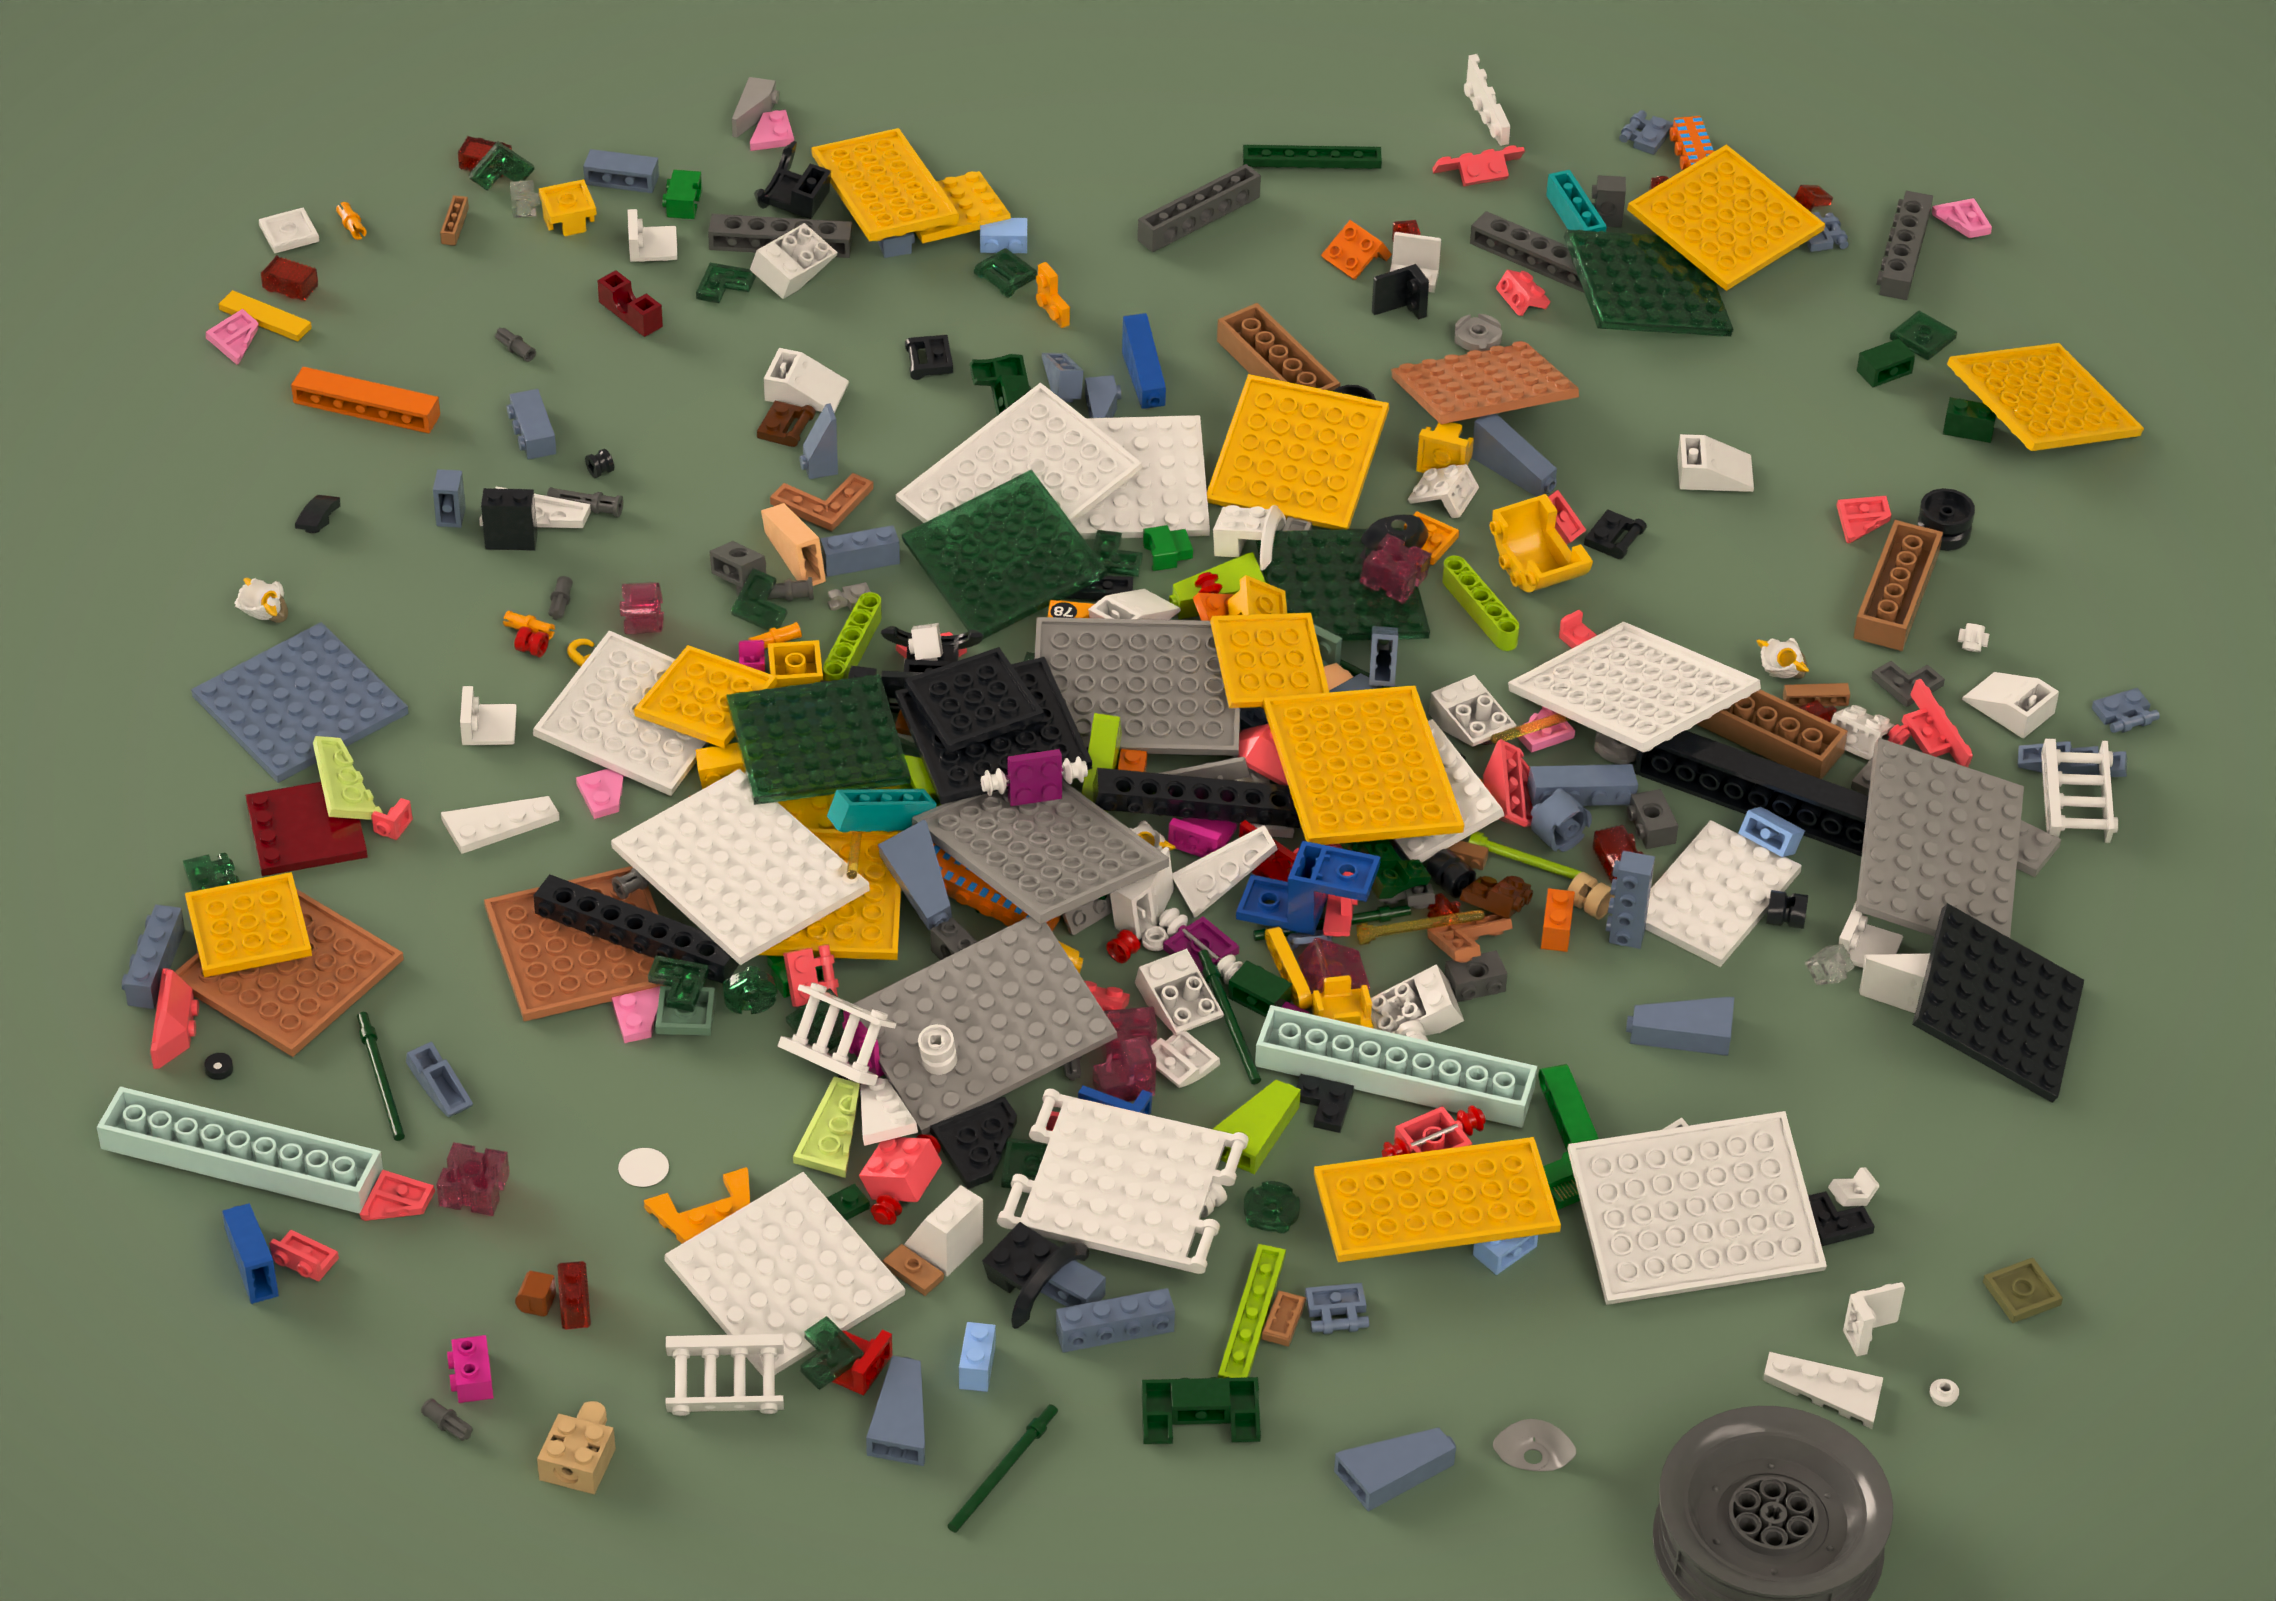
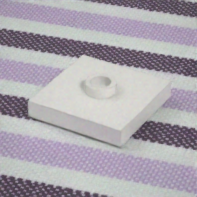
(289, 230)

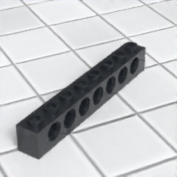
(1194, 797)
(630, 926)

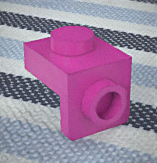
(752, 654)

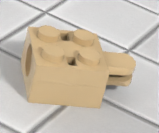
(578, 1449)

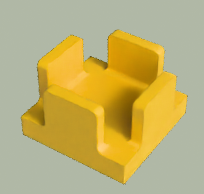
(567, 204)
(1443, 447)
(1257, 598)
(1342, 1002)

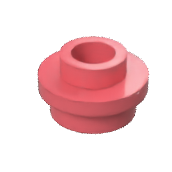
(1899, 734)

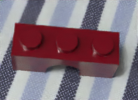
(617, 296)

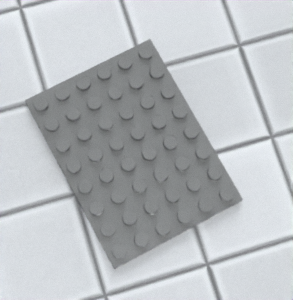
(1150, 674)
(1937, 840)
(1045, 852)
(1012, 1017)

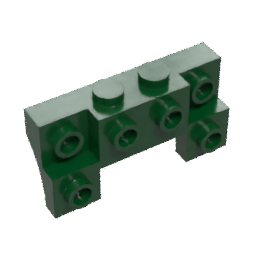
(1004, 375)
(1393, 874)
(1200, 1402)

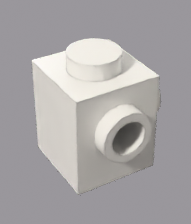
(926, 642)

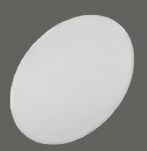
(643, 1167)

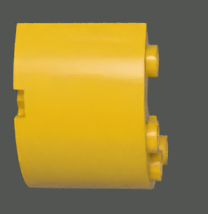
(1532, 546)

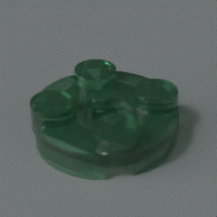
(737, 990)
(1268, 1219)

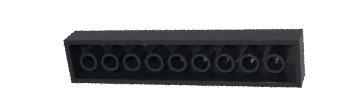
(1749, 782)

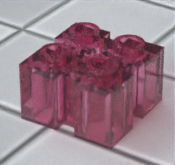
(1395, 568)
(473, 1179)

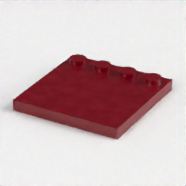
(297, 833)

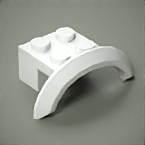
(1239, 524)

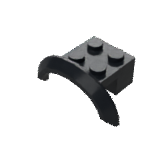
(793, 191)
(950, 646)
(1028, 1263)

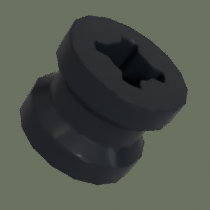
(599, 463)

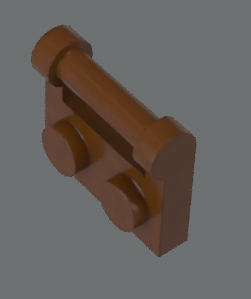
(779, 420)

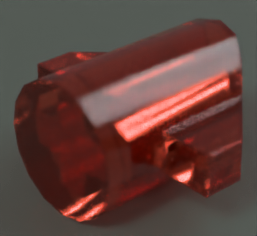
(1443, 907)

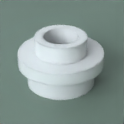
(1154, 938)
(1944, 1392)

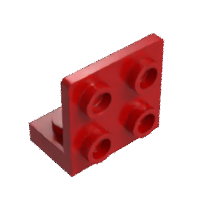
(865, 1370)

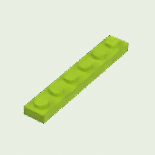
(1252, 1312)

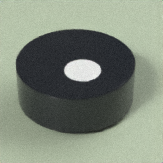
(218, 1066)

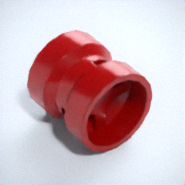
(531, 641)

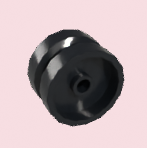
(1949, 513)

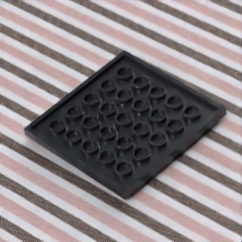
(959, 772)
(1999, 1002)

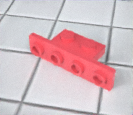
(1482, 167)
(1933, 729)
(1339, 914)

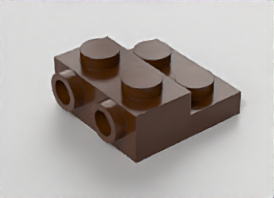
(1499, 898)

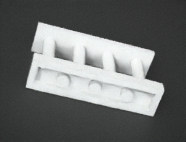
(2055, 800)
(819, 1051)
(710, 1348)

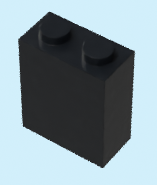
(509, 519)

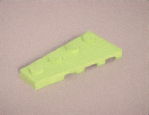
(340, 782)
(830, 1132)

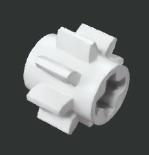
(1973, 637)

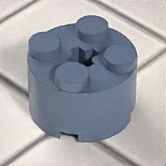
(1560, 821)

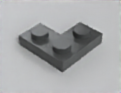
(1900, 684)
(1417, 896)

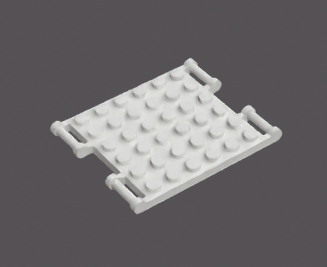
(1124, 1182)

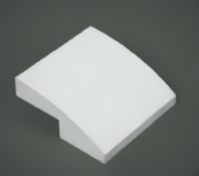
(1183, 1059)

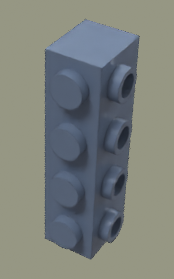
(1586, 783)
(1631, 899)
(155, 951)
(1115, 1320)

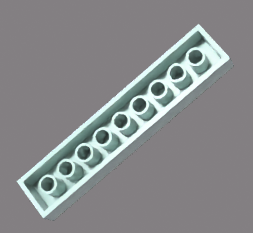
(1395, 1065)
(239, 1149)

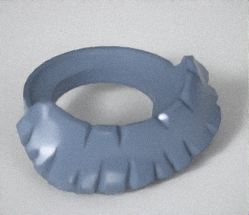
(1297, 939)

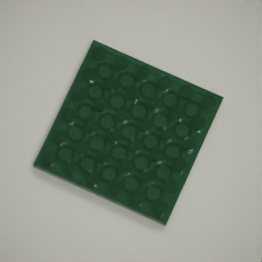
(1645, 285)
(1004, 555)
(1323, 578)
(817, 739)

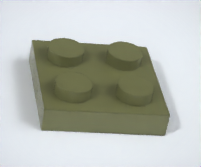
(2022, 1290)

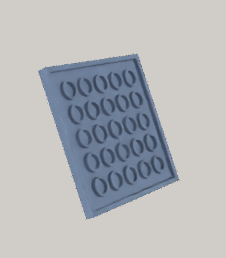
(297, 693)

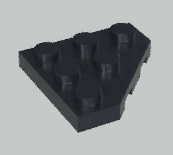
(976, 1140)

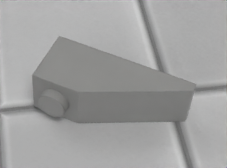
(755, 100)

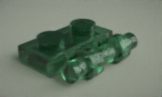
(202, 872)

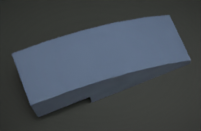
(438, 1079)

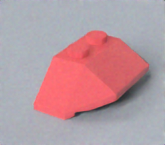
(1261, 753)
(1507, 782)
(173, 1019)

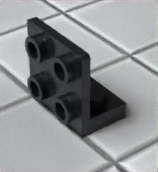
(1400, 289)

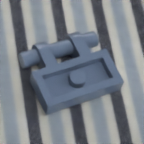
(1652, 134)
(1827, 238)
(2119, 707)
(1337, 1300)

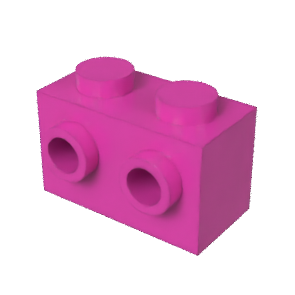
(472, 1369)

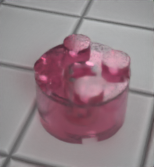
(642, 608)

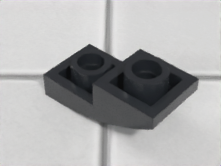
(316, 513)

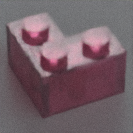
(1129, 1024)
(1130, 1073)

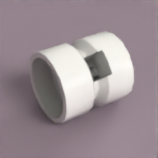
(937, 1049)

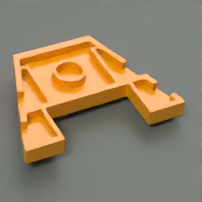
(694, 1221)

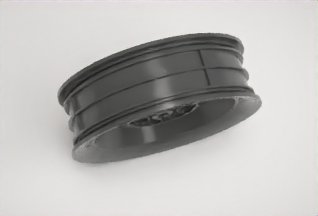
(1771, 1510)

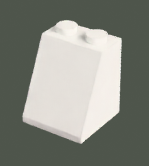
(950, 1231)

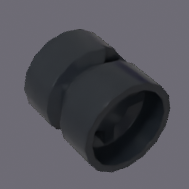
(1450, 872)
(1787, 909)

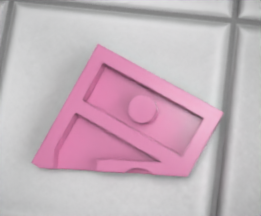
(772, 131)
(1964, 217)
(234, 335)
(1548, 736)
(601, 791)
(636, 1013)

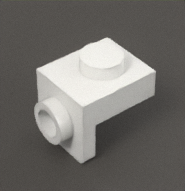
(1856, 1190)

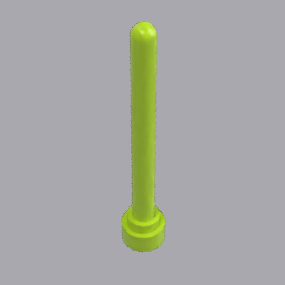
(1479, 839)

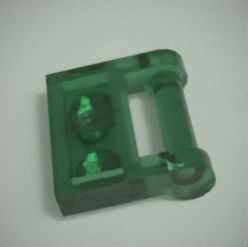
(1010, 267)

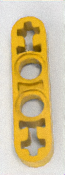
(1288, 967)

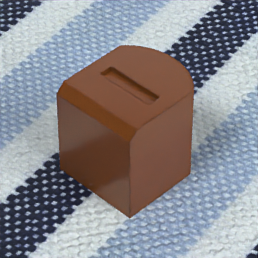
(536, 1293)

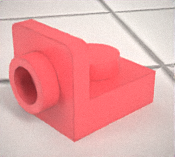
(1573, 631)
(395, 821)

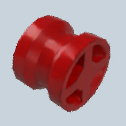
(1123, 946)

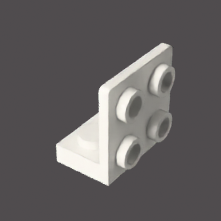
(650, 242)
(1417, 250)
(1450, 484)
(486, 722)
(1862, 729)
(1865, 939)
(1871, 1310)

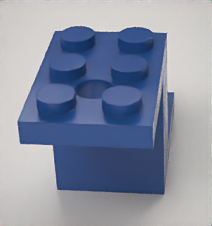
(1312, 877)

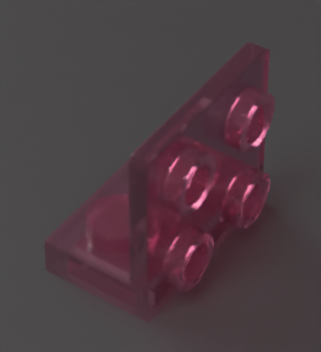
(1328, 959)

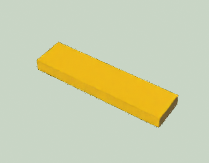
(266, 315)

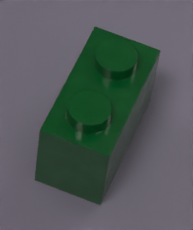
(1885, 363)
(1969, 420)
(1258, 988)

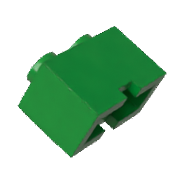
(682, 192)

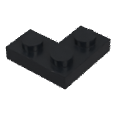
(1330, 1097)
(1840, 1225)

